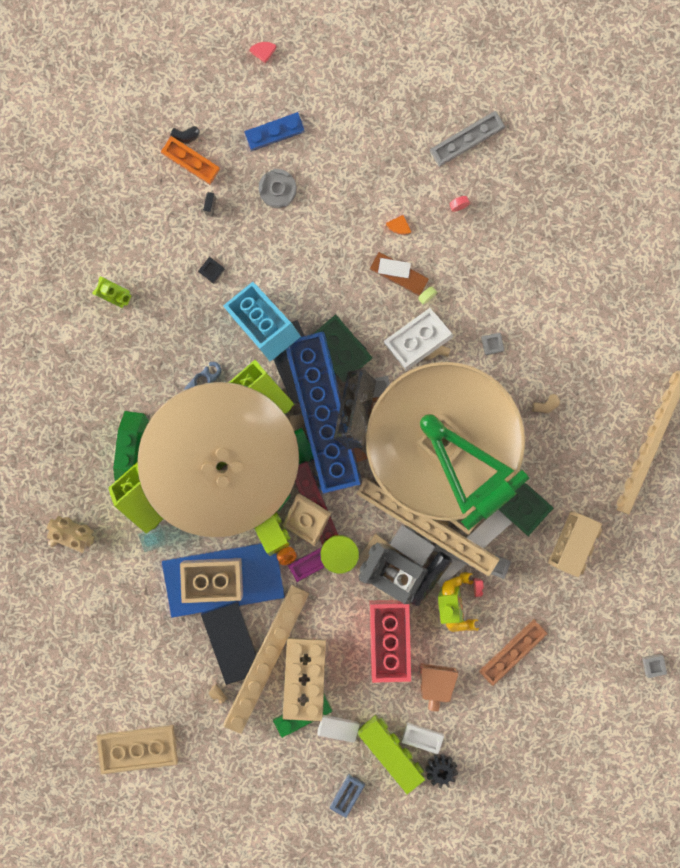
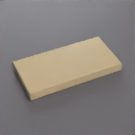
(137, 749)

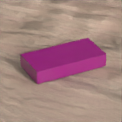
(306, 565)

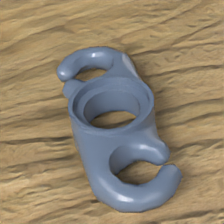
(210, 377)

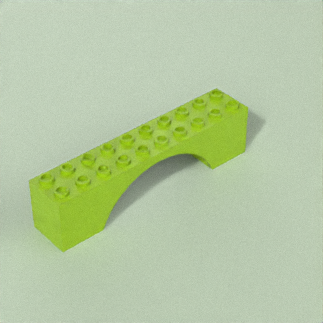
(127, 490)

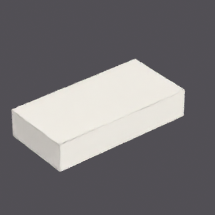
(338, 728)
(422, 738)

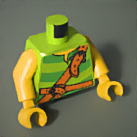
(451, 604)

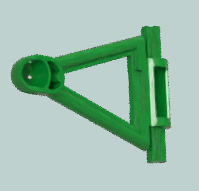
(489, 495)

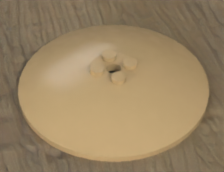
(466, 404)
(211, 427)

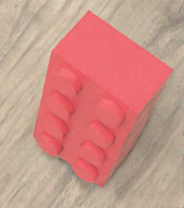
(390, 641)

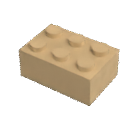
(575, 544)
(211, 580)

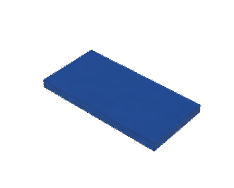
(259, 575)

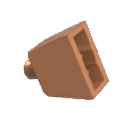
(437, 684)

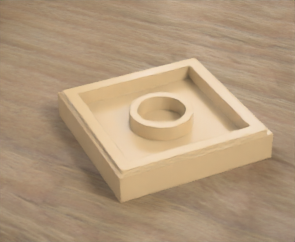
(306, 519)

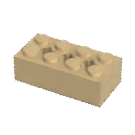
(294, 687)

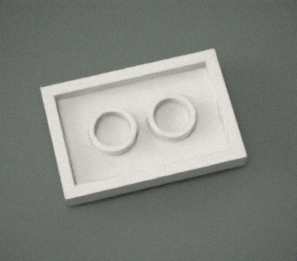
(418, 339)

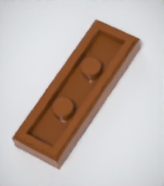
(414, 283)

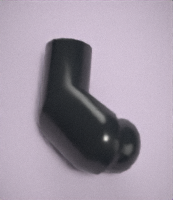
(186, 136)

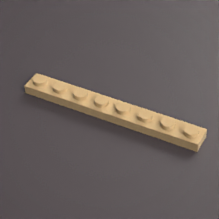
(649, 448)
(431, 529)
(265, 659)

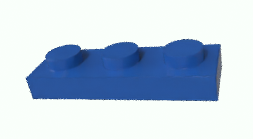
(274, 131)

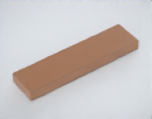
(513, 652)

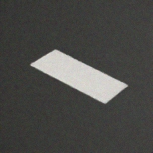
(394, 268)

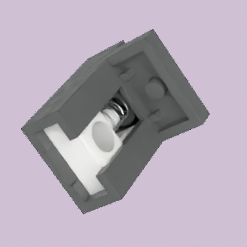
(374, 568)

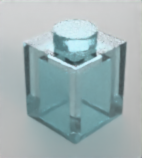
(152, 539)

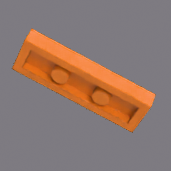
(190, 160)

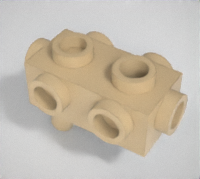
(69, 534)

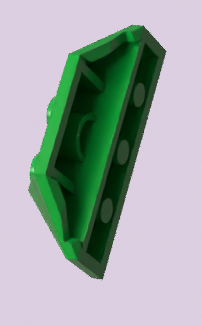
(128, 441)

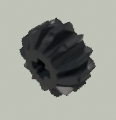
(447, 766)

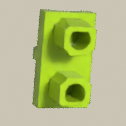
(112, 292)

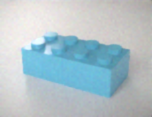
(262, 321)

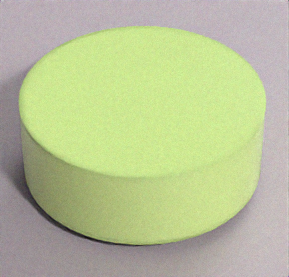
(427, 295)

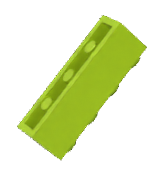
(391, 754)

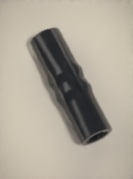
(433, 575)

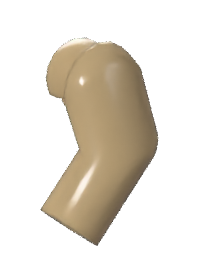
(442, 350)
(552, 403)

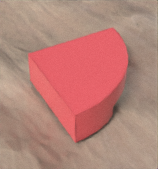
(263, 50)
(478, 587)

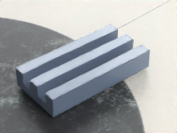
(355, 781)

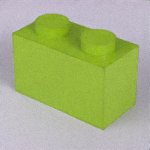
(272, 535)

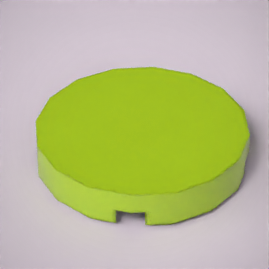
(339, 554)

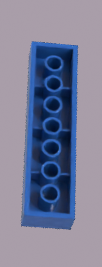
(320, 408)

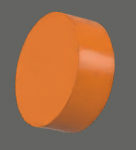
(286, 556)

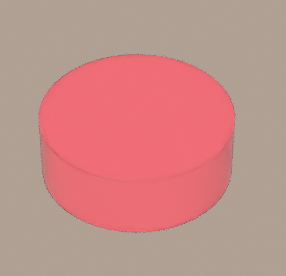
(459, 203)

